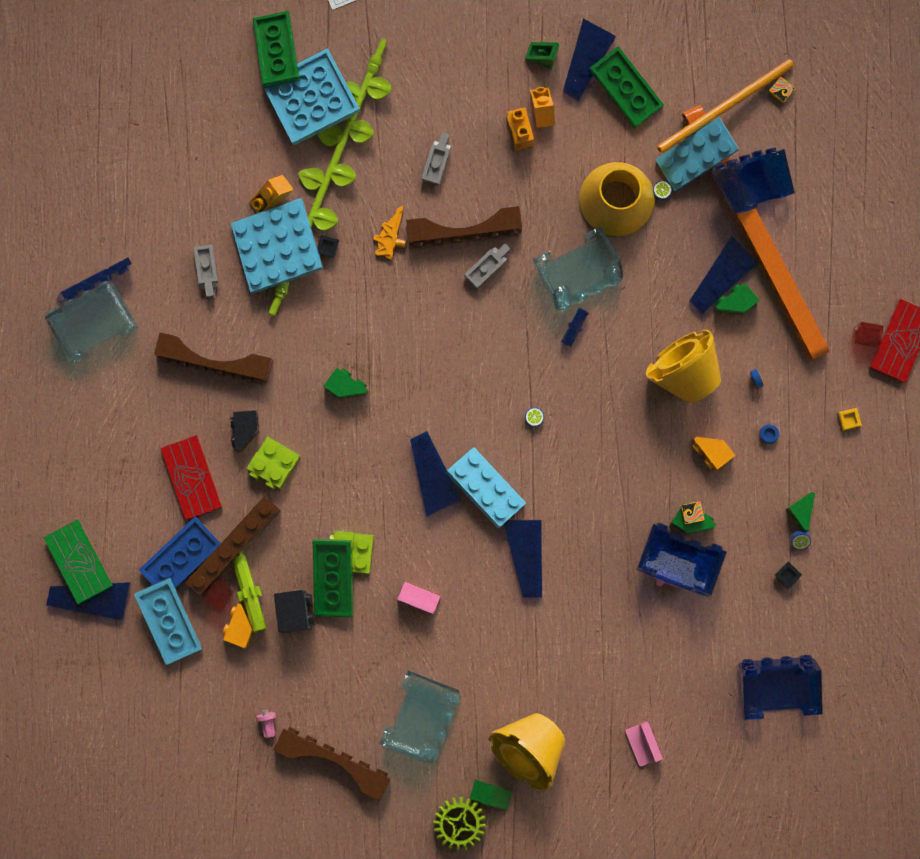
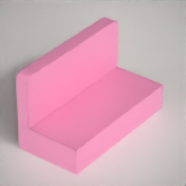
(419, 598)
(643, 744)

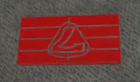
(899, 343)
(191, 477)

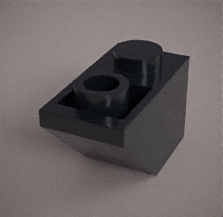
(245, 428)

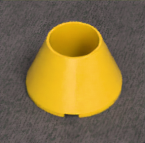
(612, 219)
(688, 367)
(529, 749)

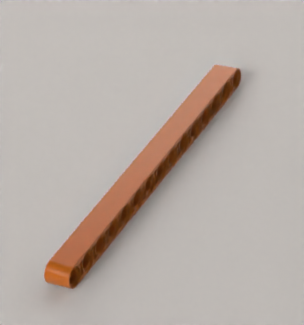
(775, 270)

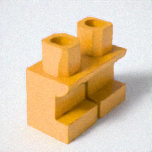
(520, 128)

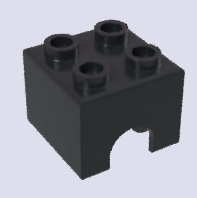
(294, 611)

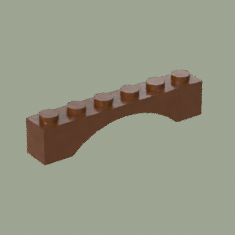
(504, 221)
(252, 367)
(232, 545)
(294, 745)

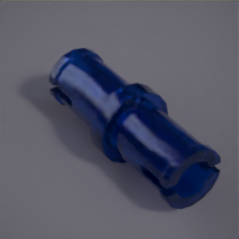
(574, 327)

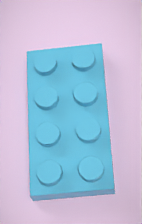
(697, 154)
(485, 487)
(168, 621)

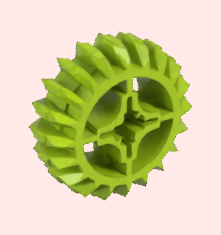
(453, 839)

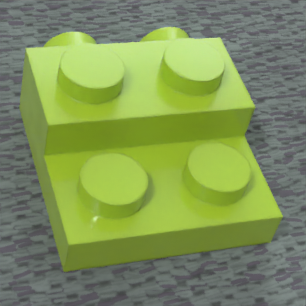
(273, 463)
(361, 549)

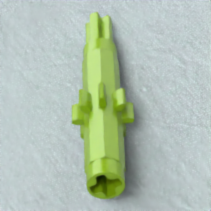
(249, 593)

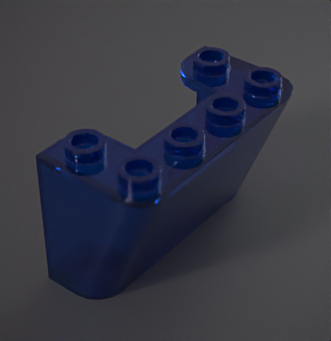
(754, 179)
(681, 561)
(780, 685)

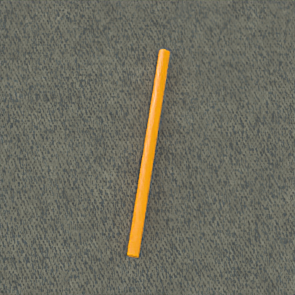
(725, 106)

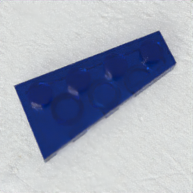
(590, 48)
(726, 271)
(89, 283)
(435, 484)
(526, 550)
(107, 604)

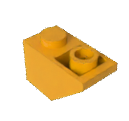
(542, 107)
(271, 194)
(714, 451)
(239, 630)

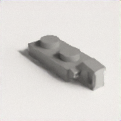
(436, 161)
(487, 266)
(206, 269)

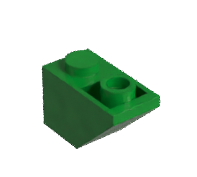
(738, 302)
(343, 386)
(678, 522)

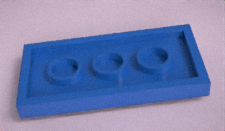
(181, 554)

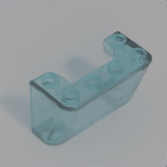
(581, 271)
(90, 320)
(422, 718)

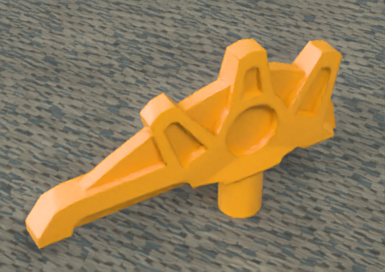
(388, 237)

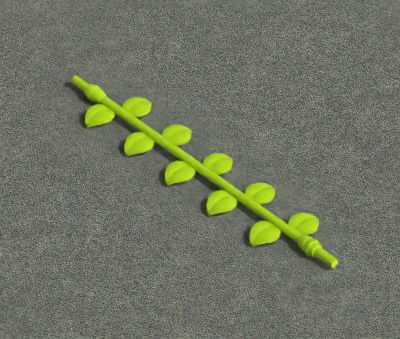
(341, 174)

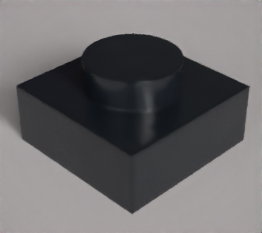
(328, 246)
(788, 575)

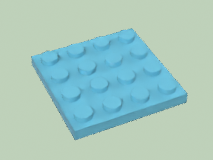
(314, 101)
(276, 246)

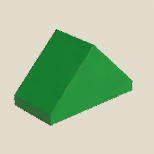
(543, 53)
(802, 511)
(490, 794)

